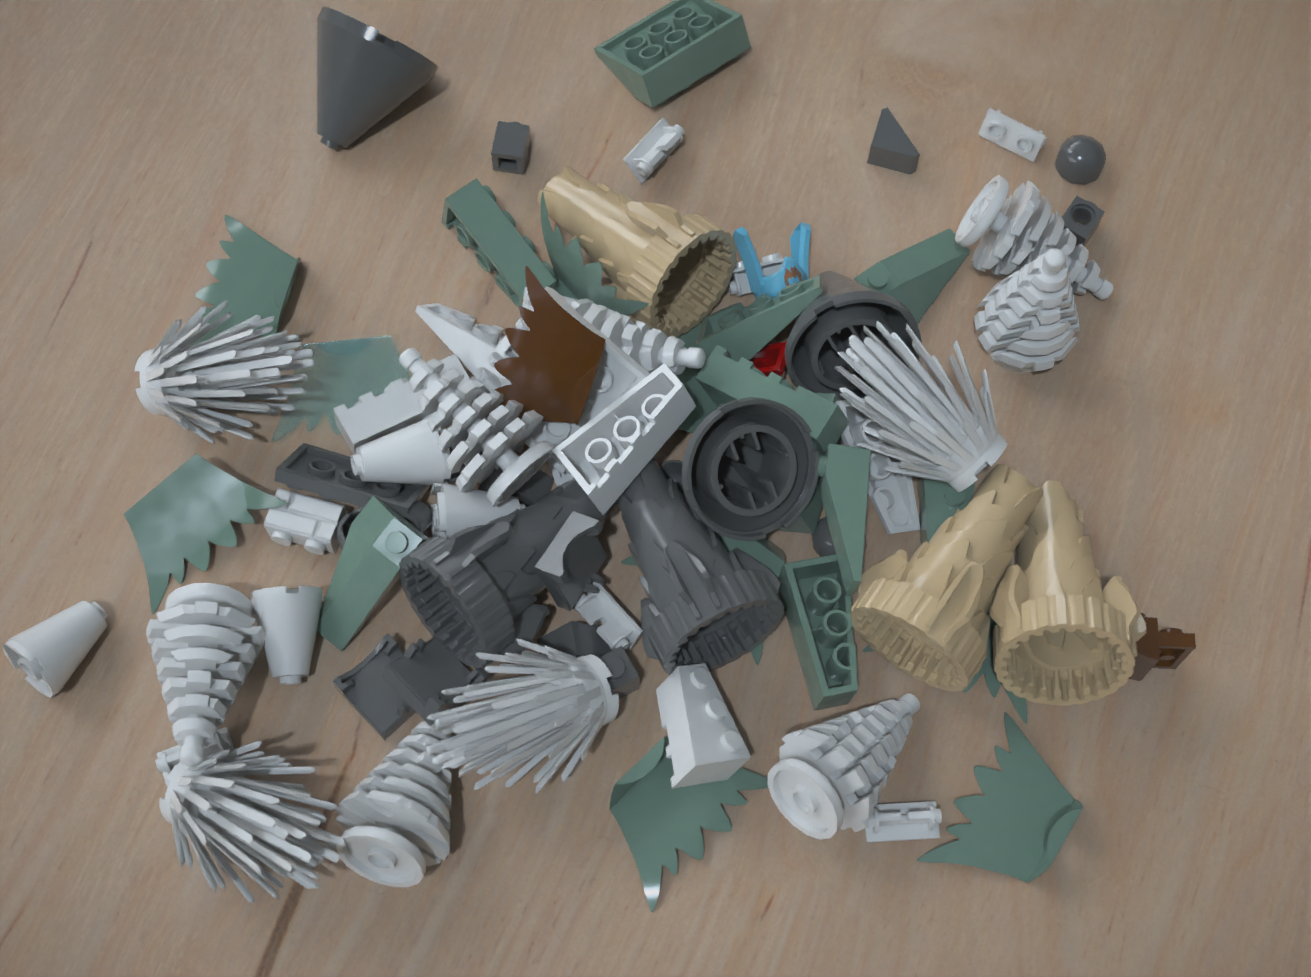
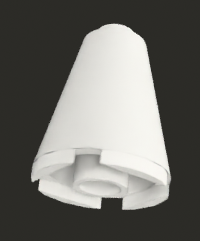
(403, 457)
(464, 510)
(290, 628)
(56, 646)

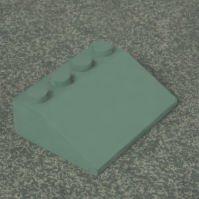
(674, 48)

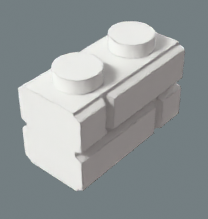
(305, 522)

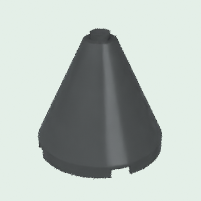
(361, 77)
(826, 328)
(750, 468)

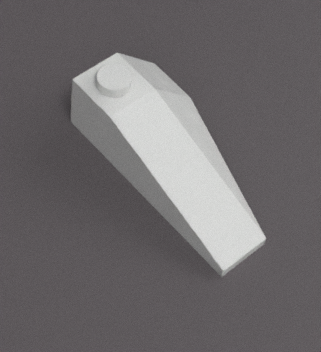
(467, 340)
(889, 491)

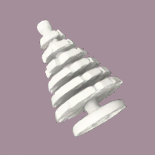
(1020, 232)
(1030, 316)
(642, 344)
(483, 433)
(201, 659)
(838, 768)
(399, 814)

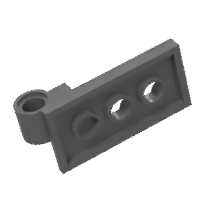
(333, 479)

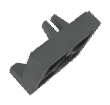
(573, 560)
(426, 672)
(372, 694)

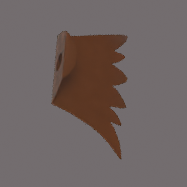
(553, 362)

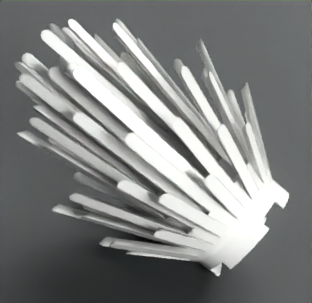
(185, 378)
(932, 431)
(545, 716)
(221, 810)

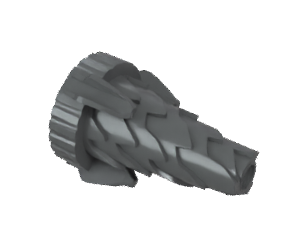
(483, 581)
(700, 597)

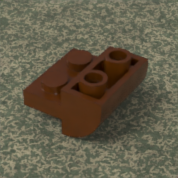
(1161, 649)

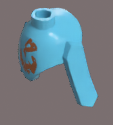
(791, 272)

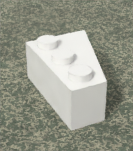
(699, 728)

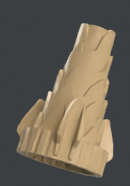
(646, 250)
(934, 609)
(1056, 627)

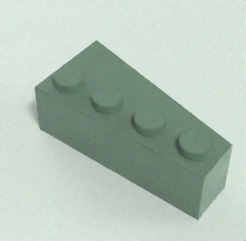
(494, 239)
(732, 380)

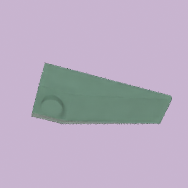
(918, 272)
(751, 327)
(844, 497)
(365, 570)

